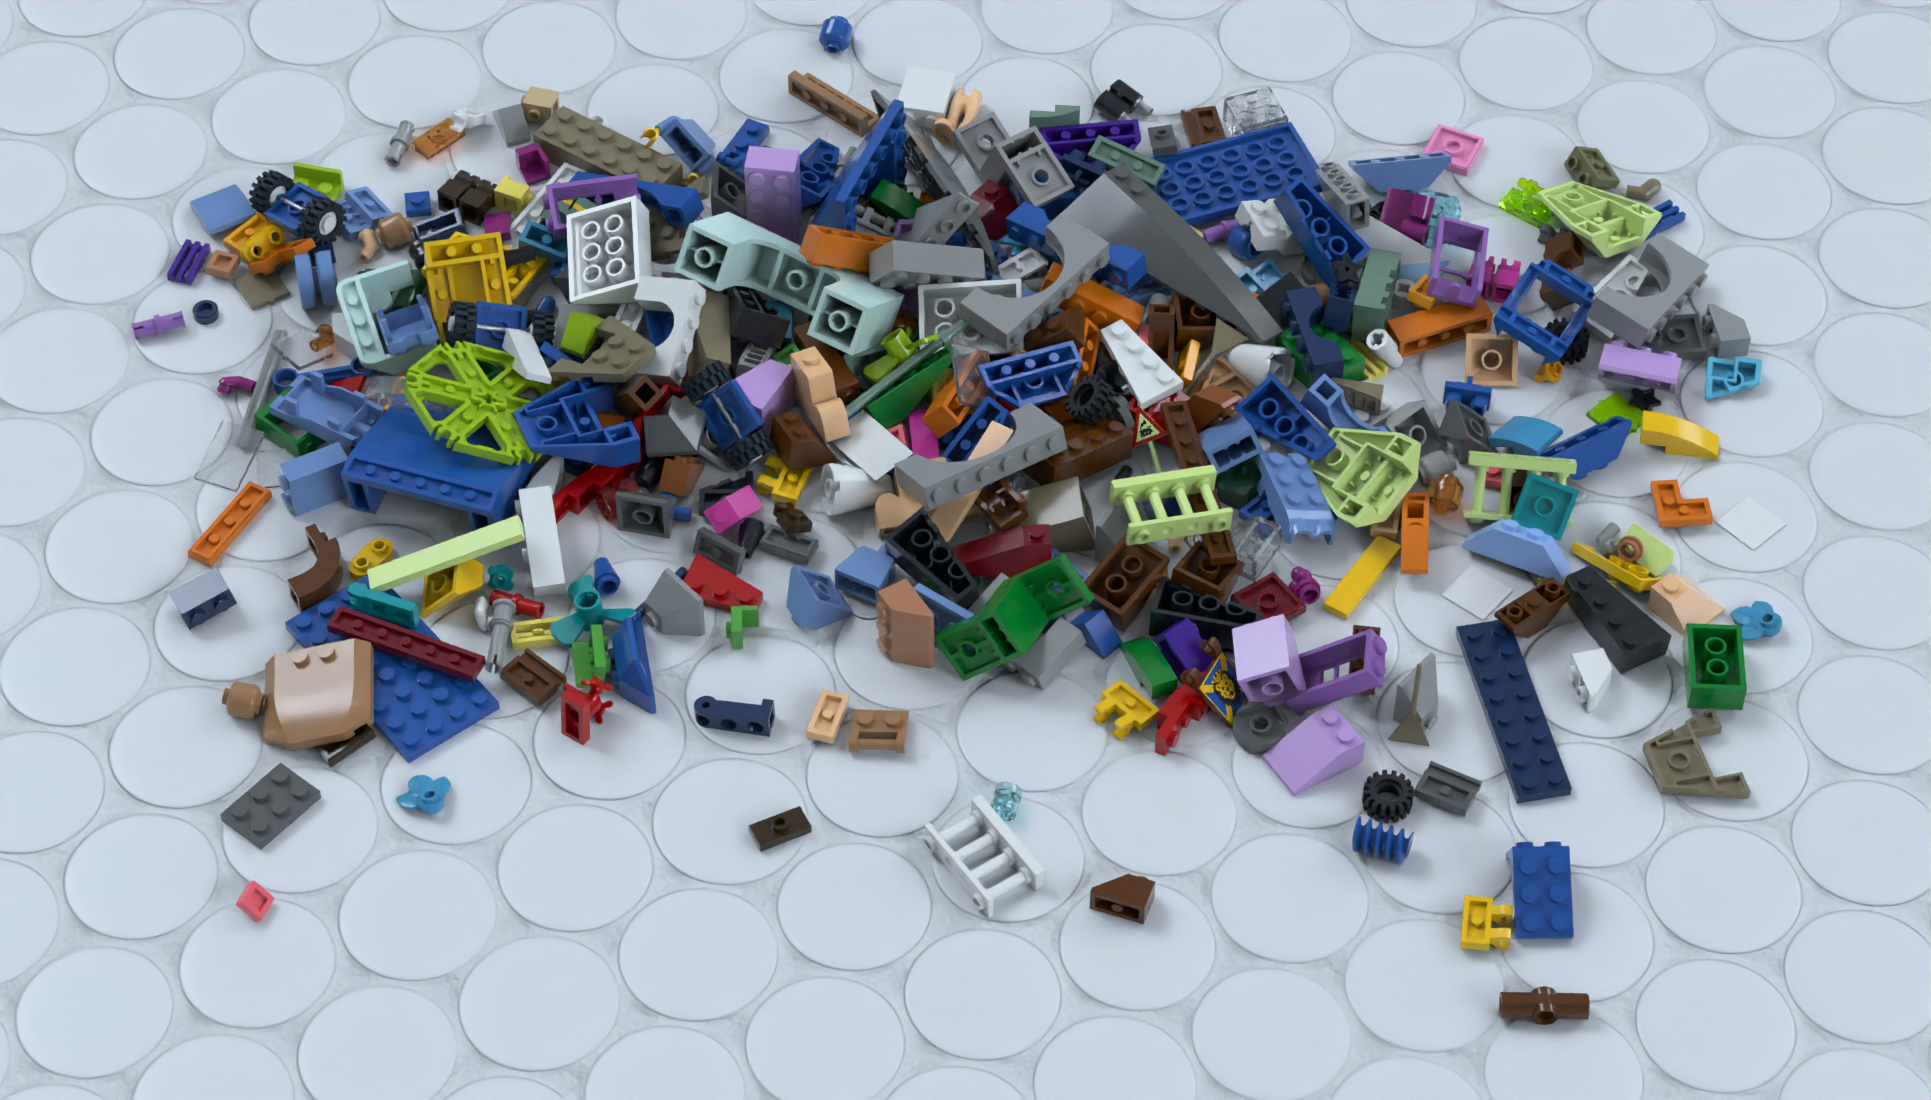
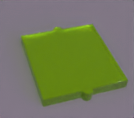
(1616, 406)

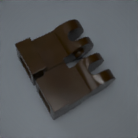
(469, 194)

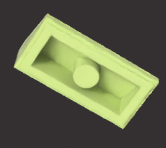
(1656, 554)

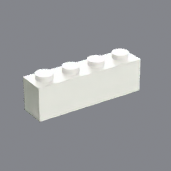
(542, 542)

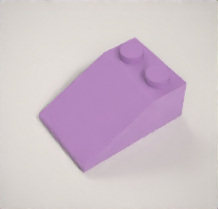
(1315, 750)

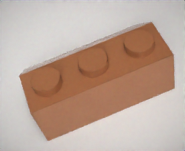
(905, 626)

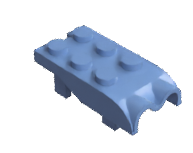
(408, 327)
(327, 410)
(1294, 496)

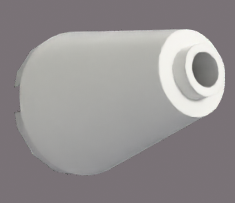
(1260, 361)
(851, 488)

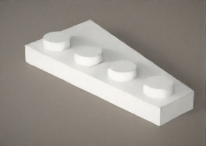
(1624, 278)
(1143, 369)

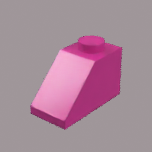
(733, 510)

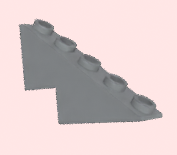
(1344, 195)
(939, 220)

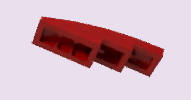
(581, 491)

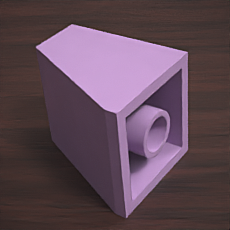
(769, 390)
(1267, 660)

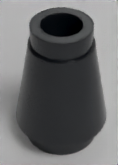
(750, 534)

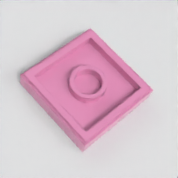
(1460, 145)

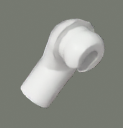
(480, 613)

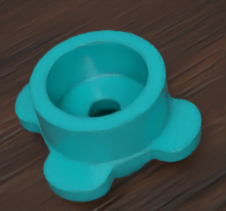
(504, 572)

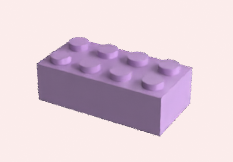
(774, 190)

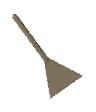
(1224, 339)
(1410, 728)

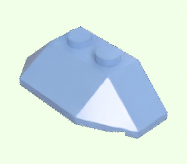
(1521, 548)

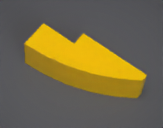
(1678, 435)

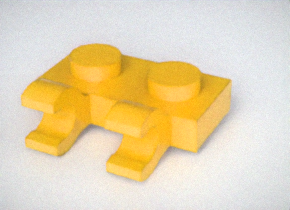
(789, 483)
(1129, 704)
(1476, 924)

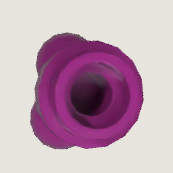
(1304, 586)

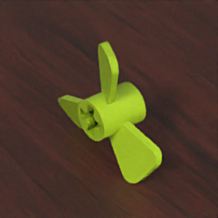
(899, 350)

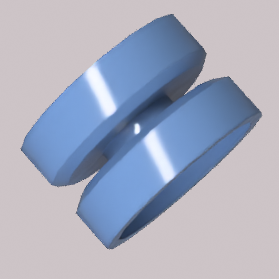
(316, 279)

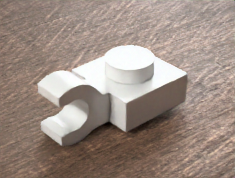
(466, 119)

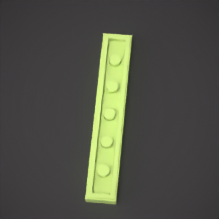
(446, 554)

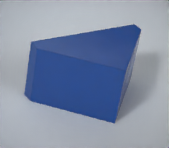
(1098, 632)

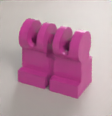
(1500, 283)

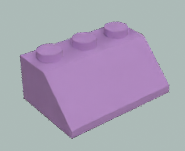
(1639, 366)

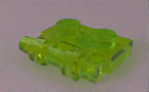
(1524, 206)

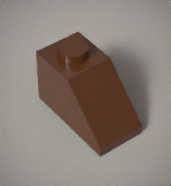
(1124, 897)

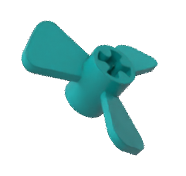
(588, 612)

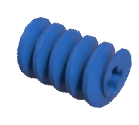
(1381, 841)

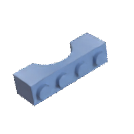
(1329, 406)

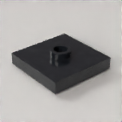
(1275, 295)

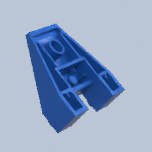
(567, 427)

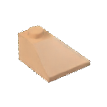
(1491, 359)
(1682, 602)

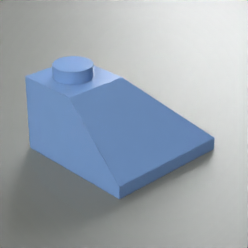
(814, 599)

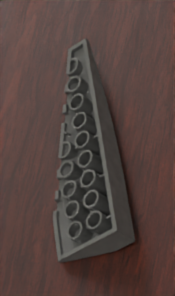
(938, 179)
(1176, 256)

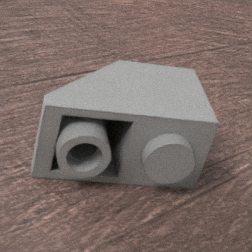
(1726, 332)

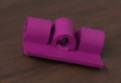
(1408, 213)

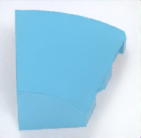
(1730, 376)

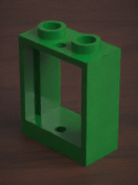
(269, 425)

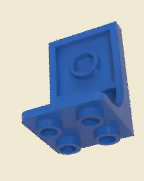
(1541, 890)

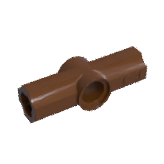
(1544, 1005)

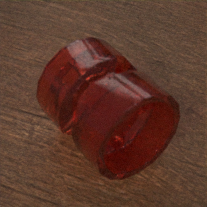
(606, 497)

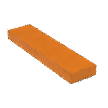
(229, 524)

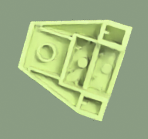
(1599, 218)
(1367, 473)

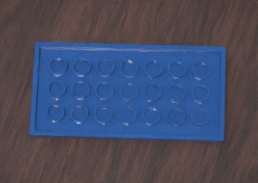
(1218, 175)
(412, 702)

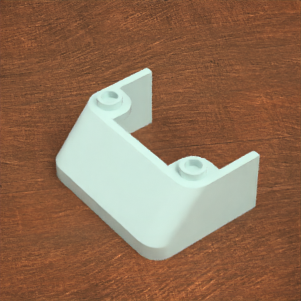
(359, 302)

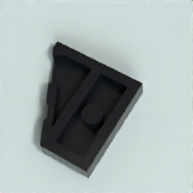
(714, 493)

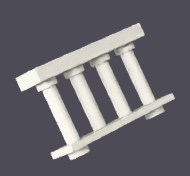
(997, 834)

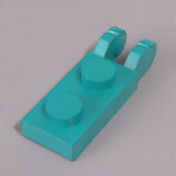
(383, 605)

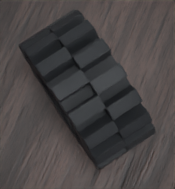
(1576, 350)
(1091, 389)
(1387, 809)

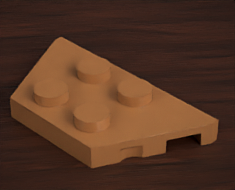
(1228, 378)

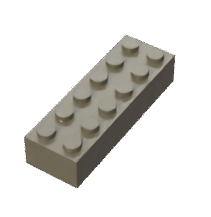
(602, 151)

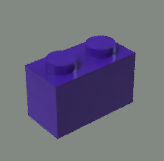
(1181, 647)

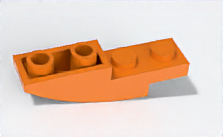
(1415, 533)

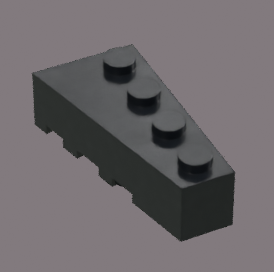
(930, 559)
(1209, 614)
(1614, 621)

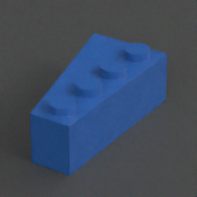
(1318, 228)

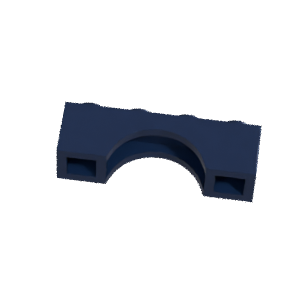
(1319, 355)

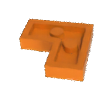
(281, 254)
(1675, 511)

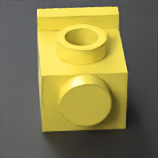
(512, 195)

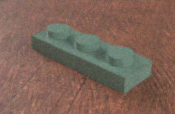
(1115, 154)

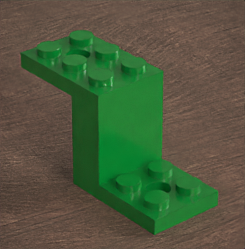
(1013, 617)

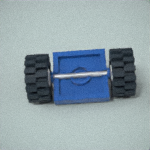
(297, 208)
(487, 323)
(728, 415)

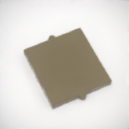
(261, 289)

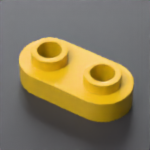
(262, 242)
(372, 555)

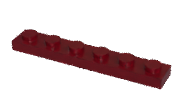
(407, 644)

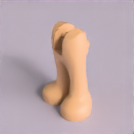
(959, 106)

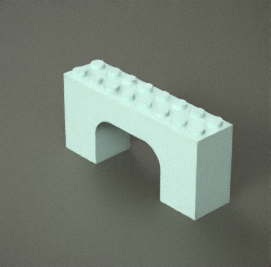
(843, 303)

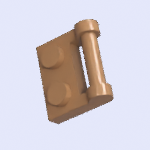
(879, 726)

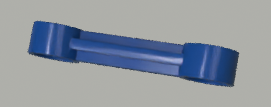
(330, 374)

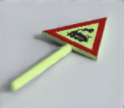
(1146, 431)

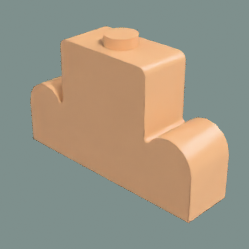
(817, 394)
(893, 510)

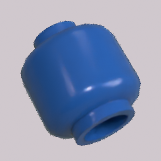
(835, 34)
(1240, 243)

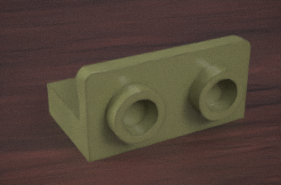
(1590, 168)

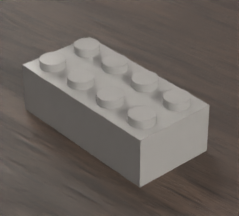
(923, 264)

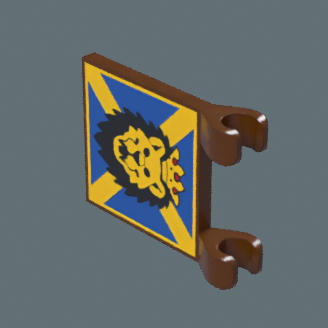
(1218, 684)

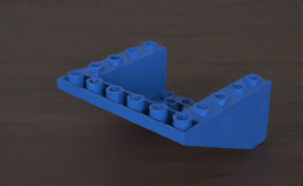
(876, 158)
(406, 460)

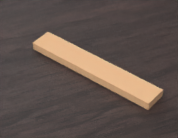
(951, 514)

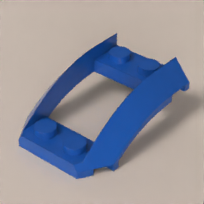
(1529, 332)

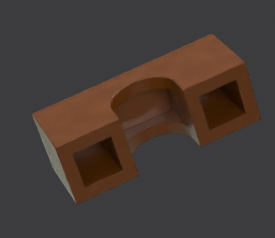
(1568, 253)

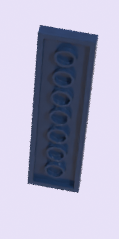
(1513, 712)

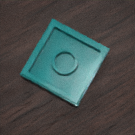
(1545, 505)

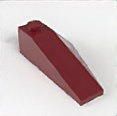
(994, 208)
(1006, 551)

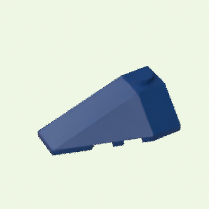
(817, 171)
(1281, 417)

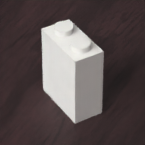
(927, 94)

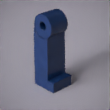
(735, 716)

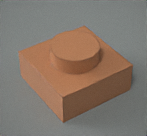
(223, 264)

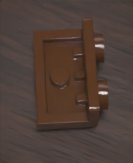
(1002, 504)

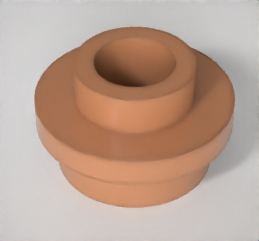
(1626, 553)

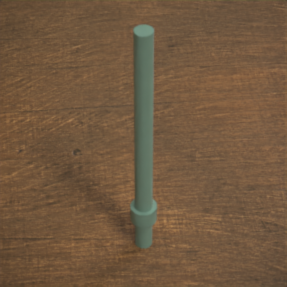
(945, 339)

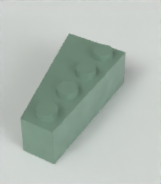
(1374, 293)

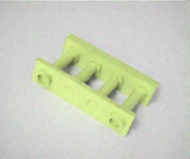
(1508, 464)
(1165, 485)

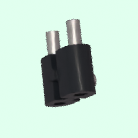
(1120, 101)

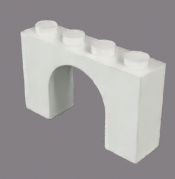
(685, 301)

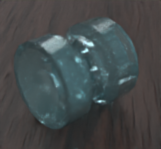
(1006, 800)

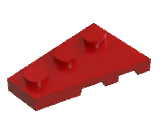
(720, 587)

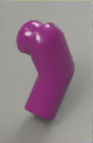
(238, 382)

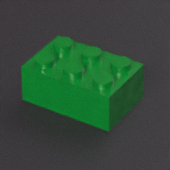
(1353, 361)
(1714, 666)

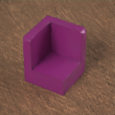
(532, 163)

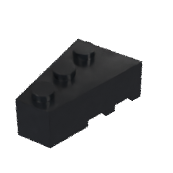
(753, 319)

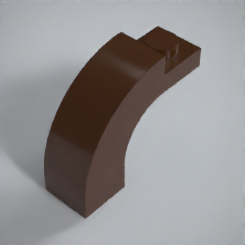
(1161, 331)
(323, 577)

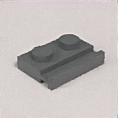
(1447, 788)

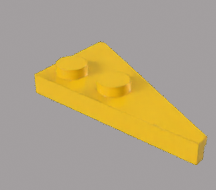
(1619, 570)

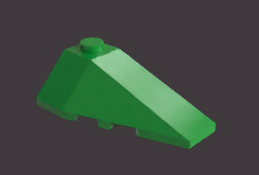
(904, 394)

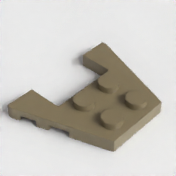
(667, 238)
(614, 361)
(1682, 766)

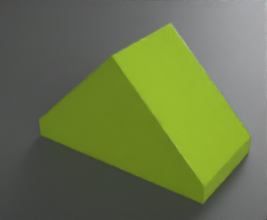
(580, 333)

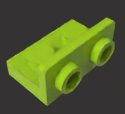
(322, 179)

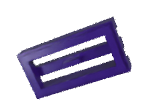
(184, 261)

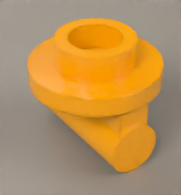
(1549, 372)

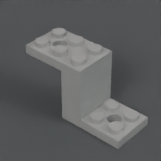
(1014, 157)

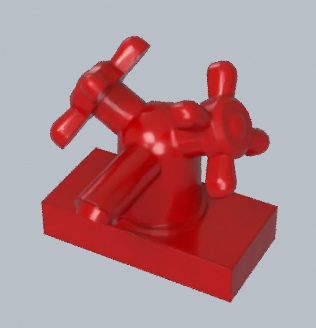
(580, 707)

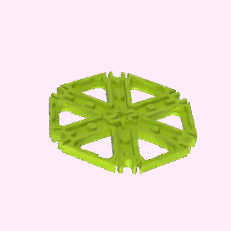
(470, 399)

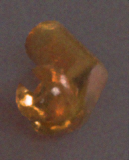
(325, 338)

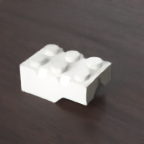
(1268, 227)

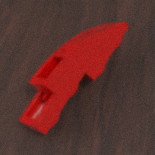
(1177, 714)

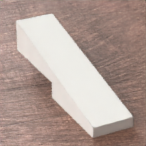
(528, 359)

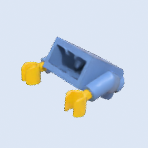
(688, 143)

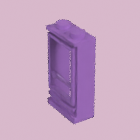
(620, 186)
(1464, 236)
(1332, 655)

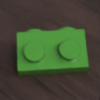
(590, 657)

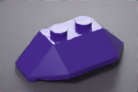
(1083, 136)

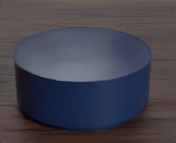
(205, 312)

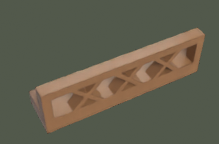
(831, 103)

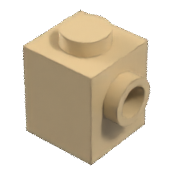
(540, 104)

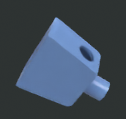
(865, 573)

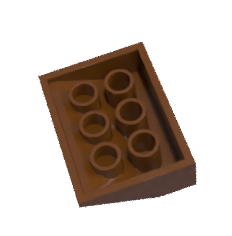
(1087, 451)

